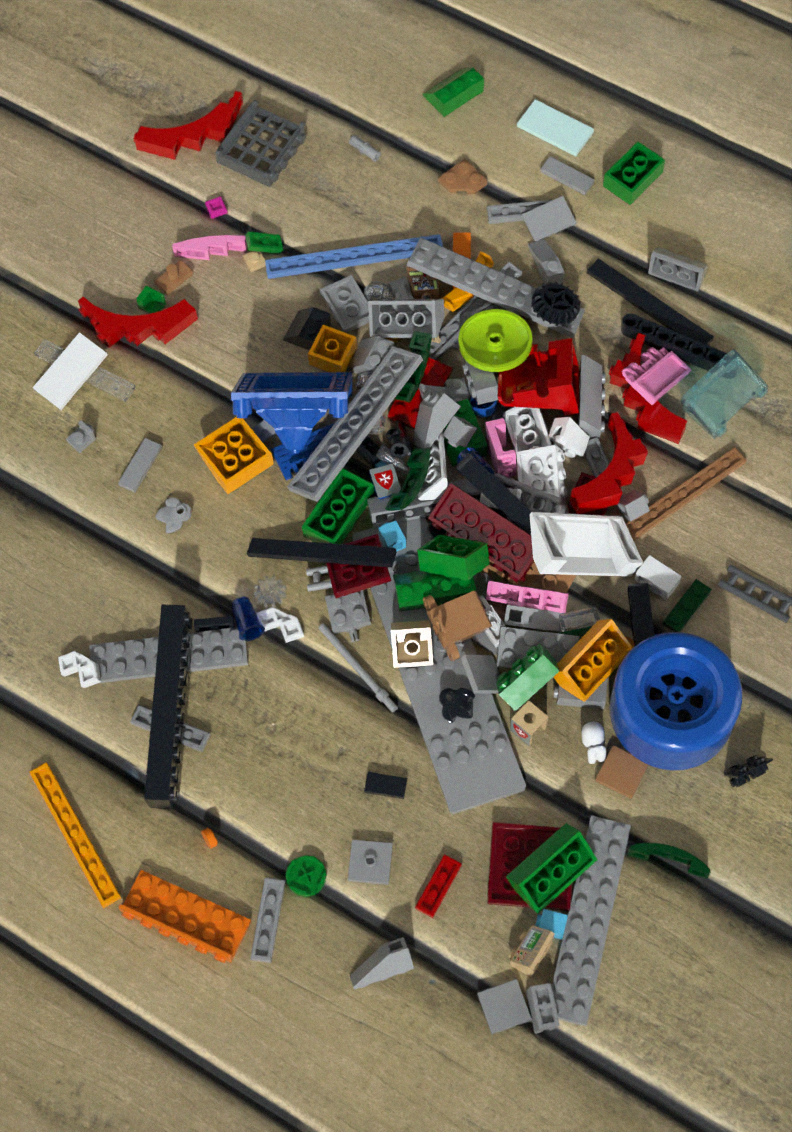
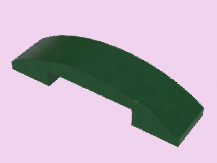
(420, 345)
(414, 481)
(696, 866)

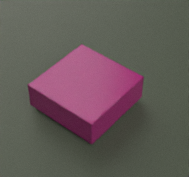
(216, 207)

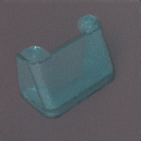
(723, 393)

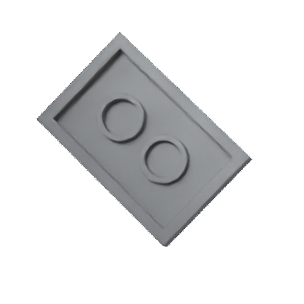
(346, 303)

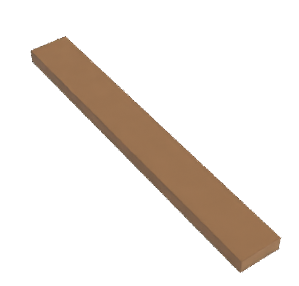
(686, 492)

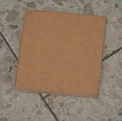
(621, 772)

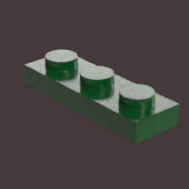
(687, 606)

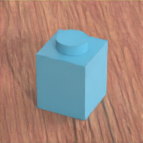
(392, 536)
(553, 922)

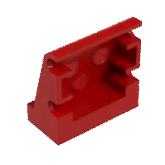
(543, 379)

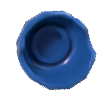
(483, 410)

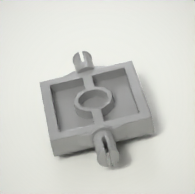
(348, 613)

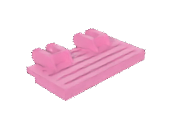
(657, 374)

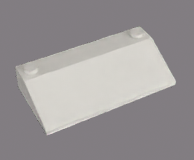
(582, 545)

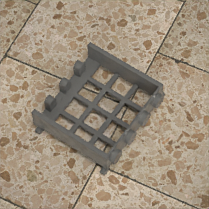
(280, 163)

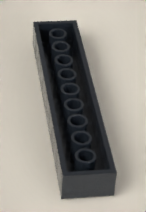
(167, 707)

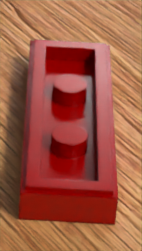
(438, 886)

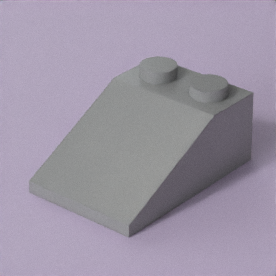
(432, 418)

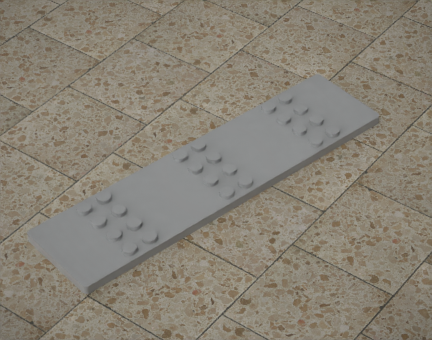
(470, 754)

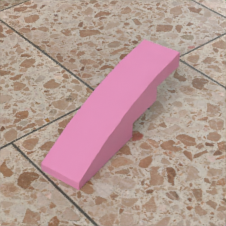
(204, 246)
(527, 596)

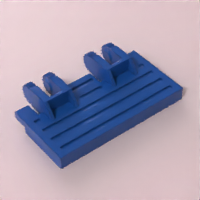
(291, 462)

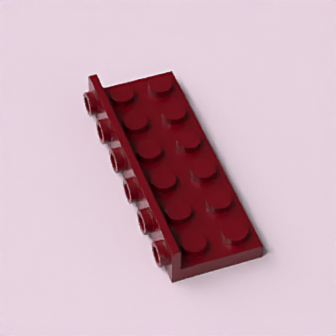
(471, 520)

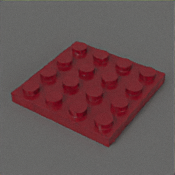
(509, 848)

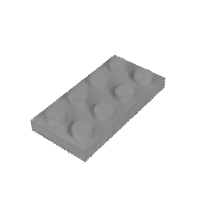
(516, 642)

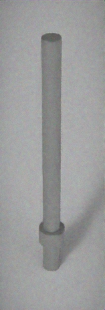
(381, 694)

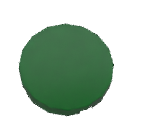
(306, 876)

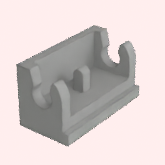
(542, 1007)

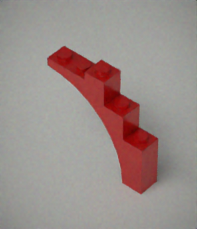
(137, 328)
(651, 418)
(606, 488)

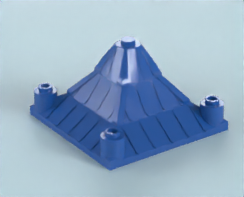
(292, 401)

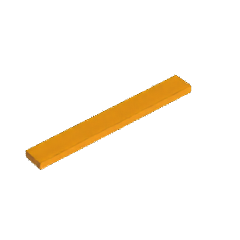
(75, 835)

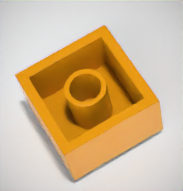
(332, 350)

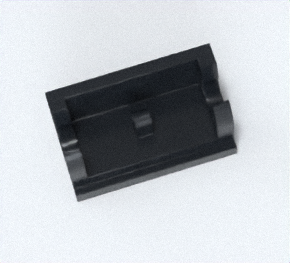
(368, 450)

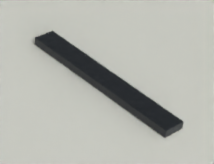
(647, 302)
(322, 552)

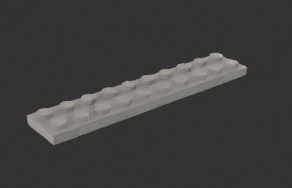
(482, 282)
(353, 428)
(589, 921)

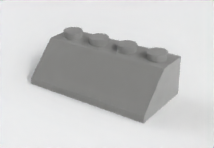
(403, 316)
(591, 397)

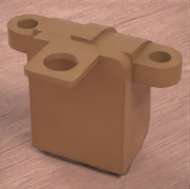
(457, 620)

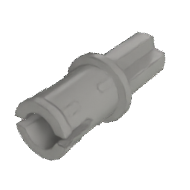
(365, 148)

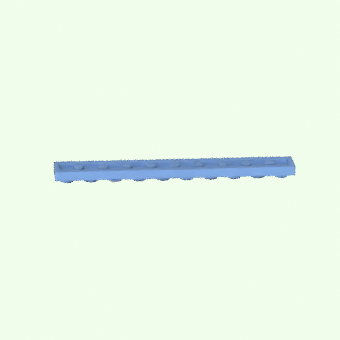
(345, 257)

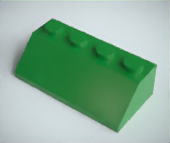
(416, 585)
(552, 867)

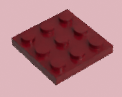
(354, 578)

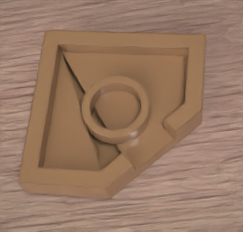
(462, 178)

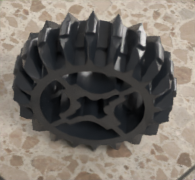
(555, 303)

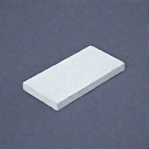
(70, 371)

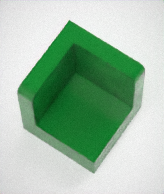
(150, 300)

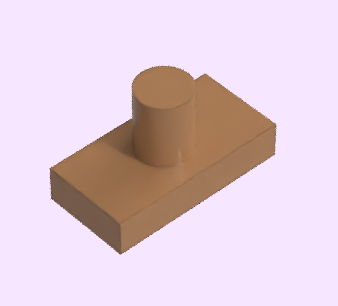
(173, 277)

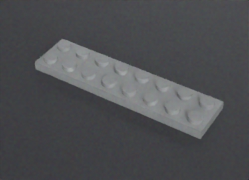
(138, 657)

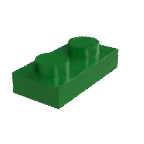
(264, 242)

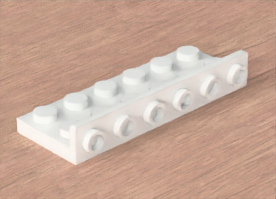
(544, 471)

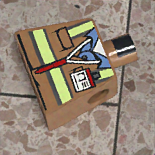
(423, 285)

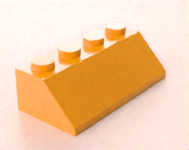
(592, 659)

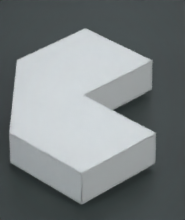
(289, 624)
(76, 662)

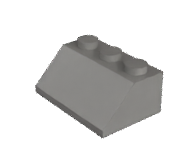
(677, 269)

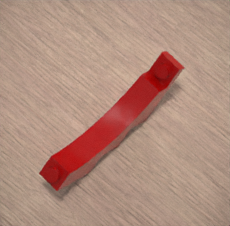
(214, 126)

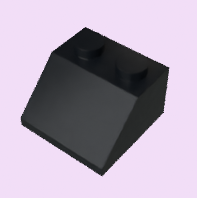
(306, 327)

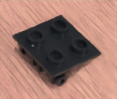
(754, 767)

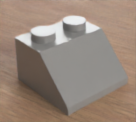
(370, 354)

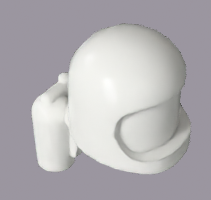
(594, 738)

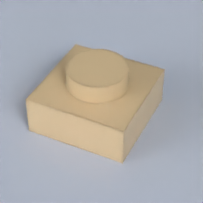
(254, 260)

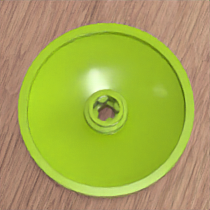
(495, 340)

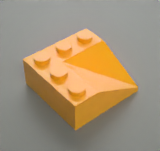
(234, 454)

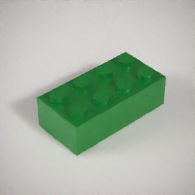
(338, 509)

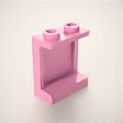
(503, 462)

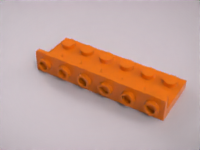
(185, 917)

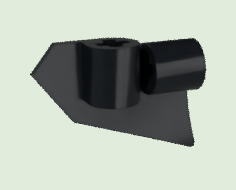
(399, 440)

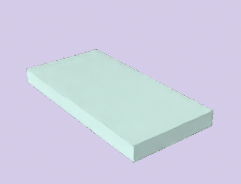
(555, 127)

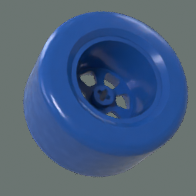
(687, 661)

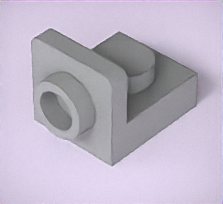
(81, 437)

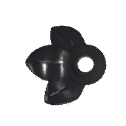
(458, 706)

